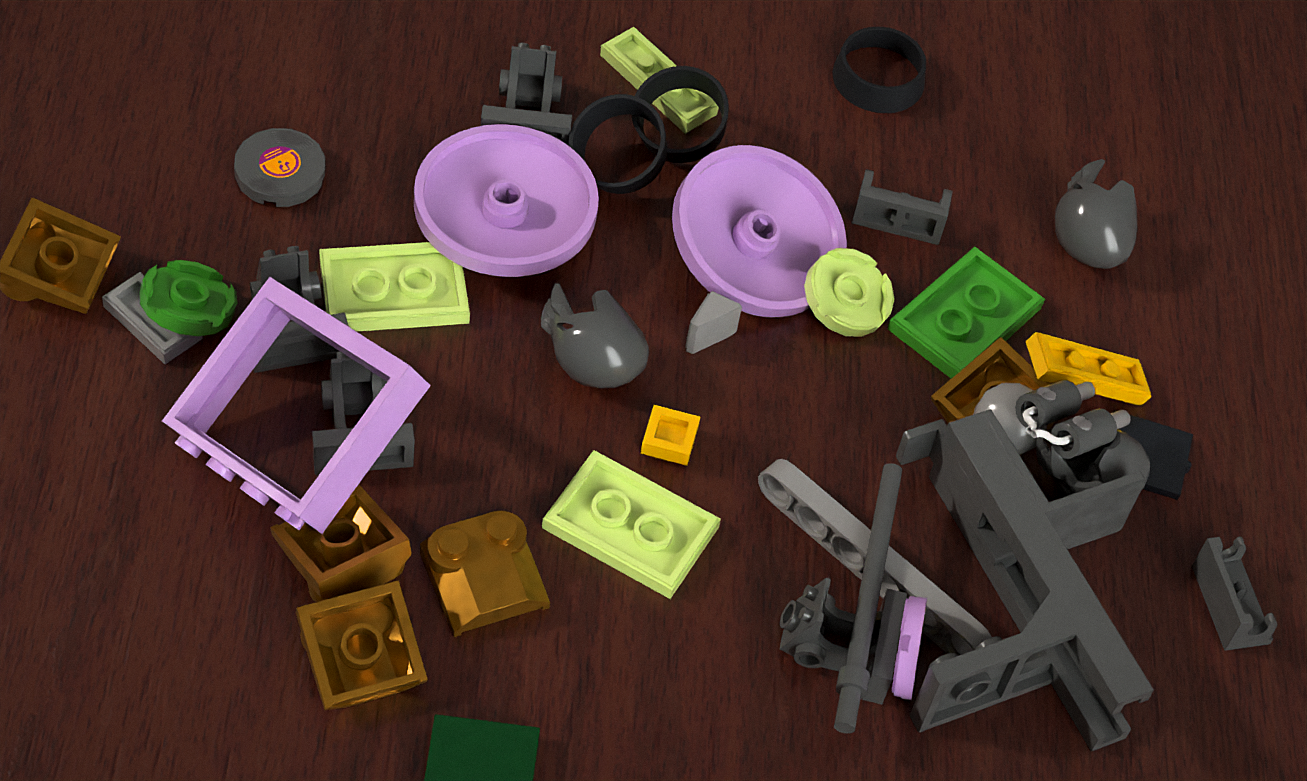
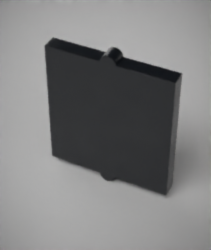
(1167, 453)

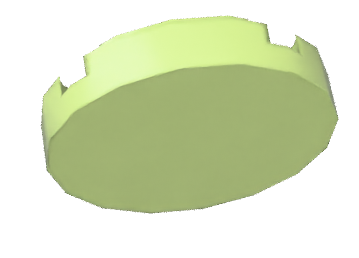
(849, 292)

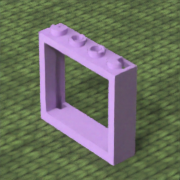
(234, 362)

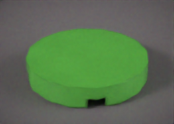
(188, 298)

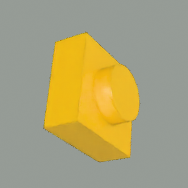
(670, 435)

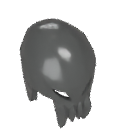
(1096, 222)
(603, 344)
(1094, 467)

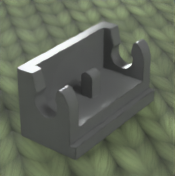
(900, 212)
(1231, 596)

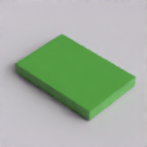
(965, 312)

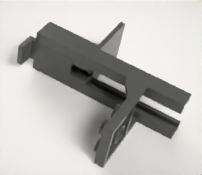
(1026, 557)

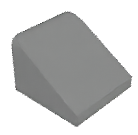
(713, 322)

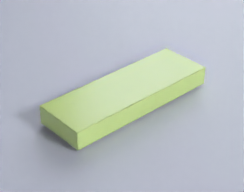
(638, 60)

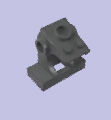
(534, 85)
(294, 343)
(351, 393)
(816, 613)

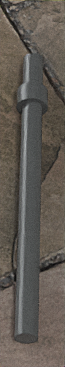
(853, 677)

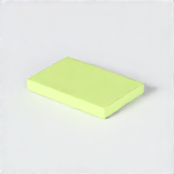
(393, 286)
(631, 524)

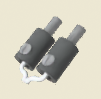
(1073, 435)

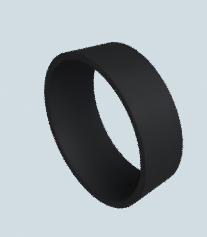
(678, 78)
(872, 96)
(607, 108)

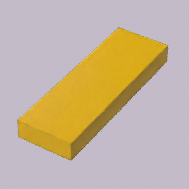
(1109, 372)

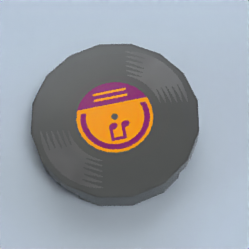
(279, 167)

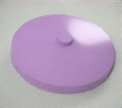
(505, 200)
(755, 227)

